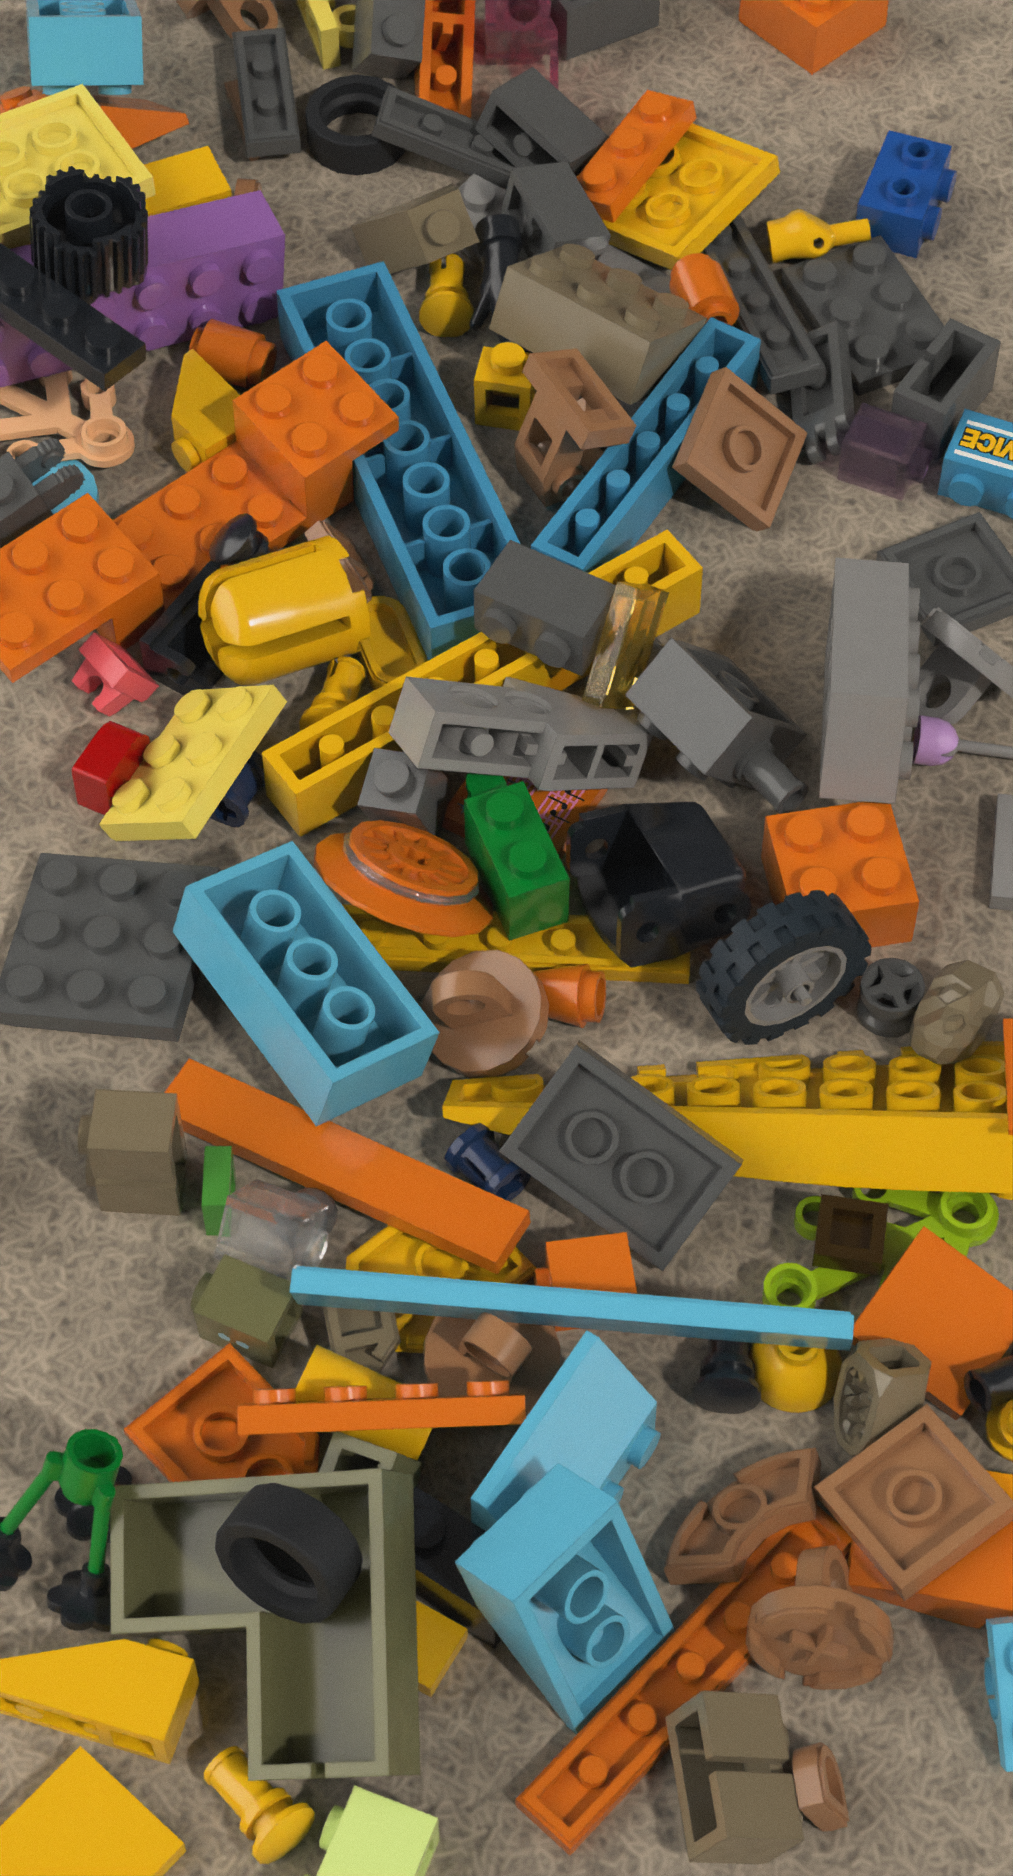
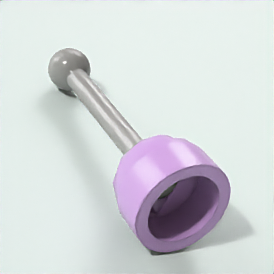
(937, 742)

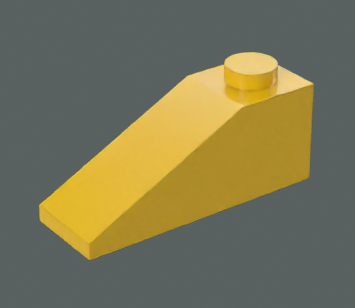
(106, 1693)

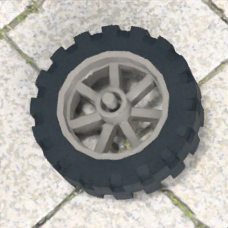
(783, 967)

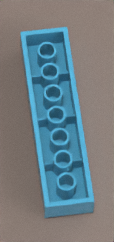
(423, 485)

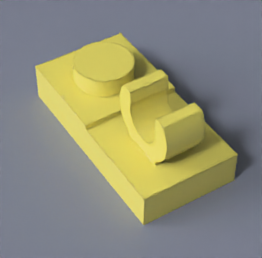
(328, 28)

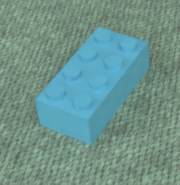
(85, 45)
(304, 982)

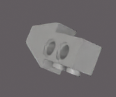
(519, 734)

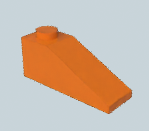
(447, 55)

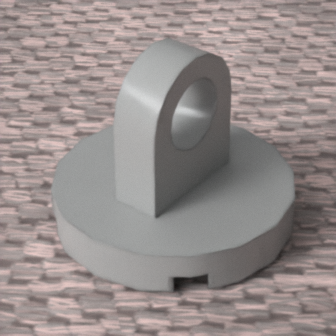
(963, 663)

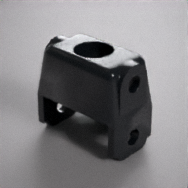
(657, 880)

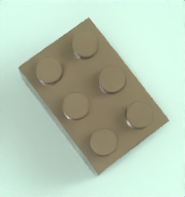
(603, 311)

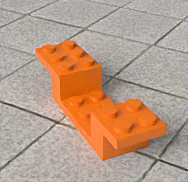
(123, 573)

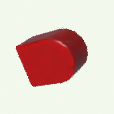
(107, 765)

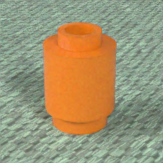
(704, 287)
(235, 352)

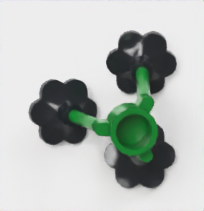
(85, 1496)

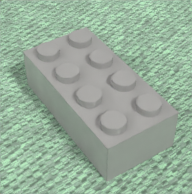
(869, 681)

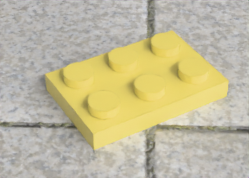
(192, 763)

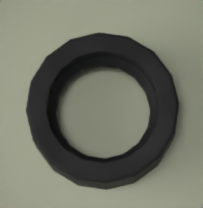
(345, 152)
(288, 1553)

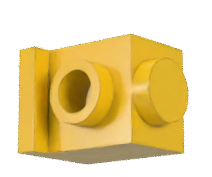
(502, 375)

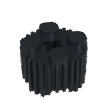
(90, 233)

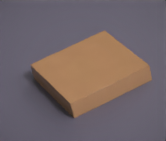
(740, 449)
(916, 1502)

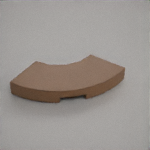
(731, 1525)

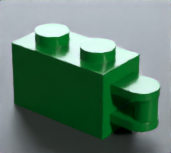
(514, 856)

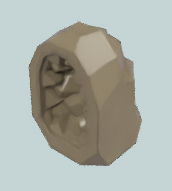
(956, 1013)
(877, 1391)

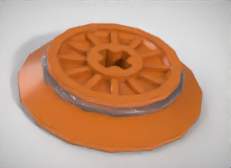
(405, 878)

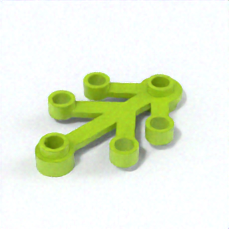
(938, 1218)

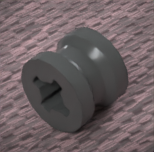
(894, 981)

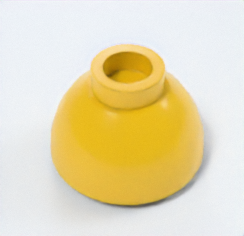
(795, 1376)

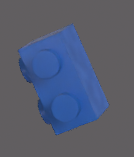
(906, 190)

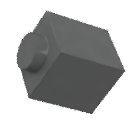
(403, 793)

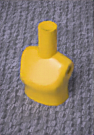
(809, 237)

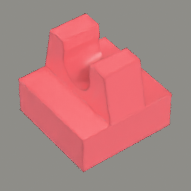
(117, 670)

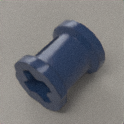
(234, 805)
(479, 1159)

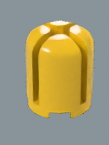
(282, 612)

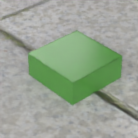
(218, 1183)

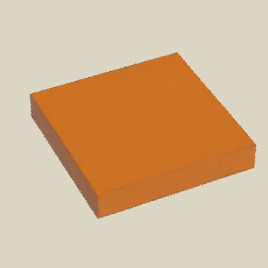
(946, 1311)

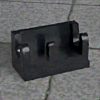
(175, 646)

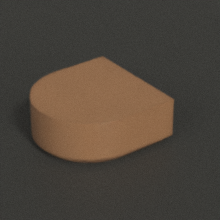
(820, 1787)

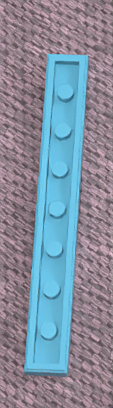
(573, 1308)

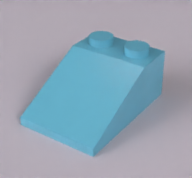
(568, 1593)

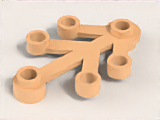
(99, 441)

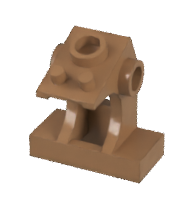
(559, 437)

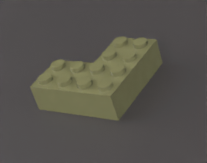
(318, 1694)

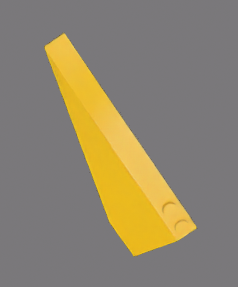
(825, 1126)

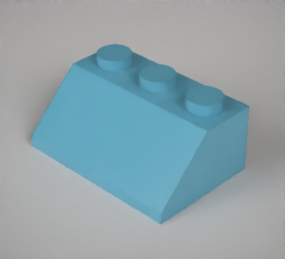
(587, 1419)

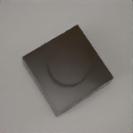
(850, 1235)

